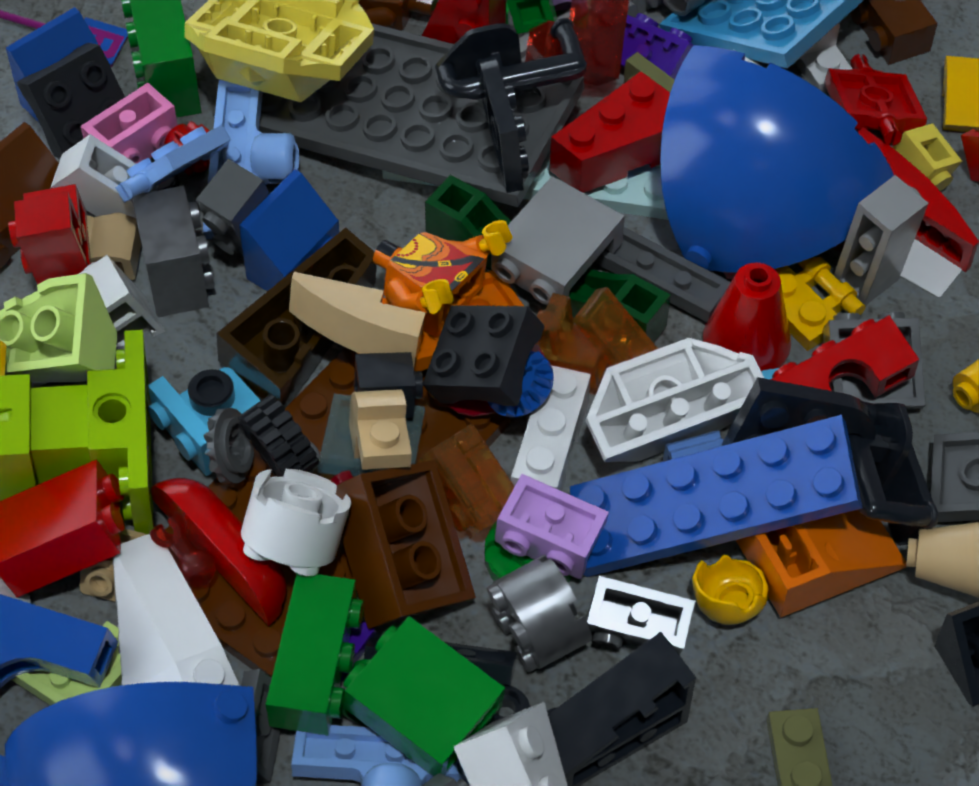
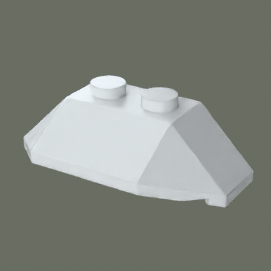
(668, 398)

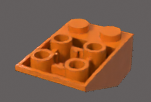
(821, 558)

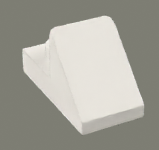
(821, 57)

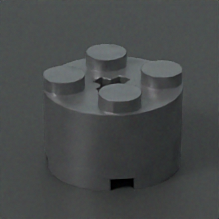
(539, 612)

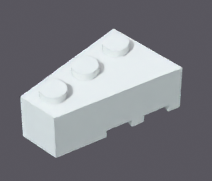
(513, 752)

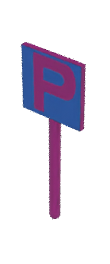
(108, 36)

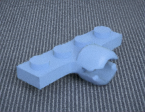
(263, 154)
(358, 756)

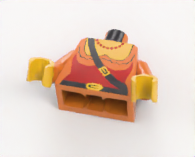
(438, 272)

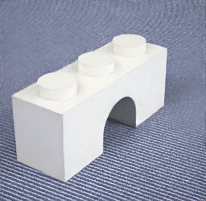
(553, 428)

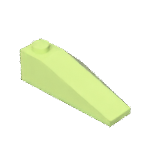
(58, 331)

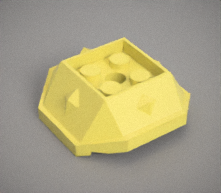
(281, 44)

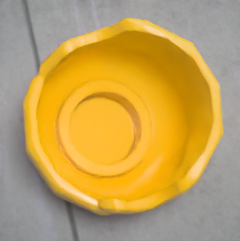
(730, 590)

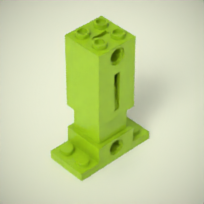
(68, 426)

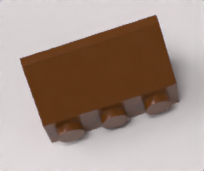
(24, 168)
(403, 544)

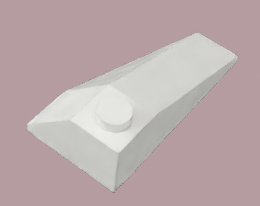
(161, 622)

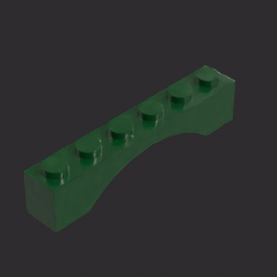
(461, 212)

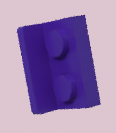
(660, 47)

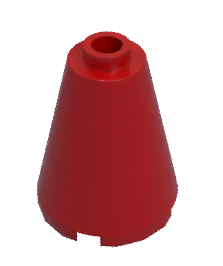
(752, 317)

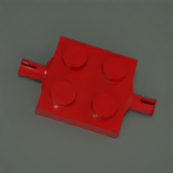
(876, 99)

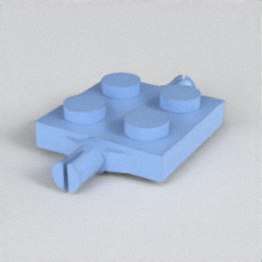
(172, 160)

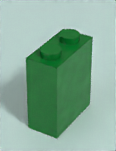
(421, 696)

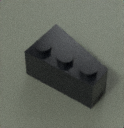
(623, 710)

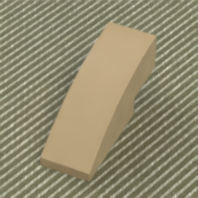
(355, 316)

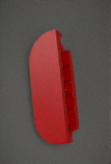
(218, 532)

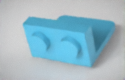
(184, 424)

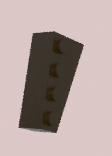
(274, 347)

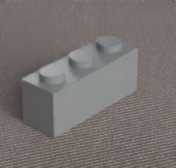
(880, 238)

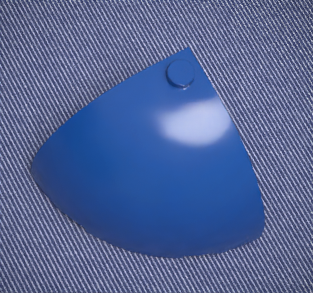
(759, 164)
(139, 738)

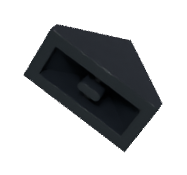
(960, 649)

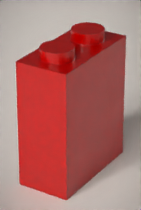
(59, 527)

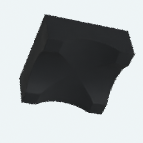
(71, 95)
(483, 354)

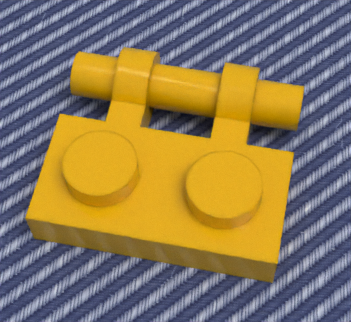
(805, 309)

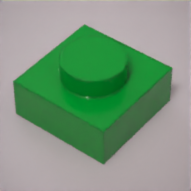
(531, 13)

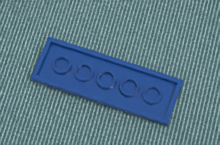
(723, 494)

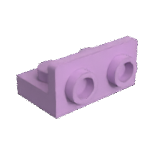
(549, 523)

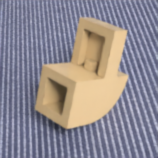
(379, 429)

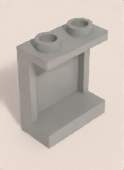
(557, 240)

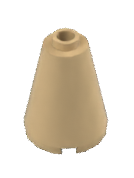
(947, 557)

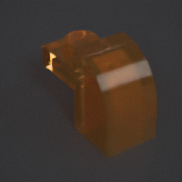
(566, 344)

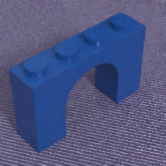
(50, 642)

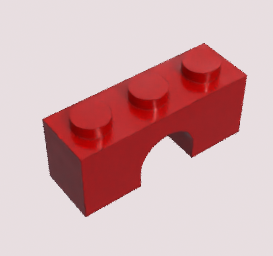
(872, 353)

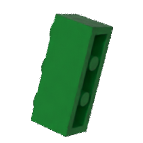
(314, 654)

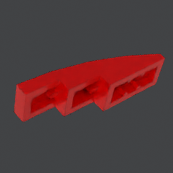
(942, 224)

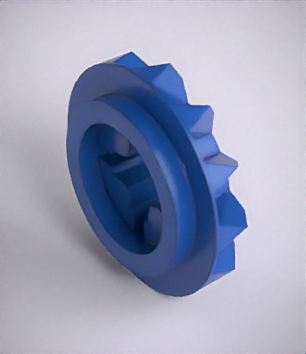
(536, 387)

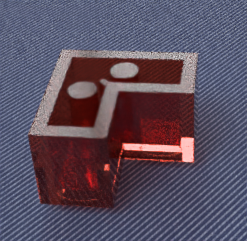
(600, 33)

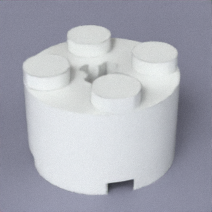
(294, 520)

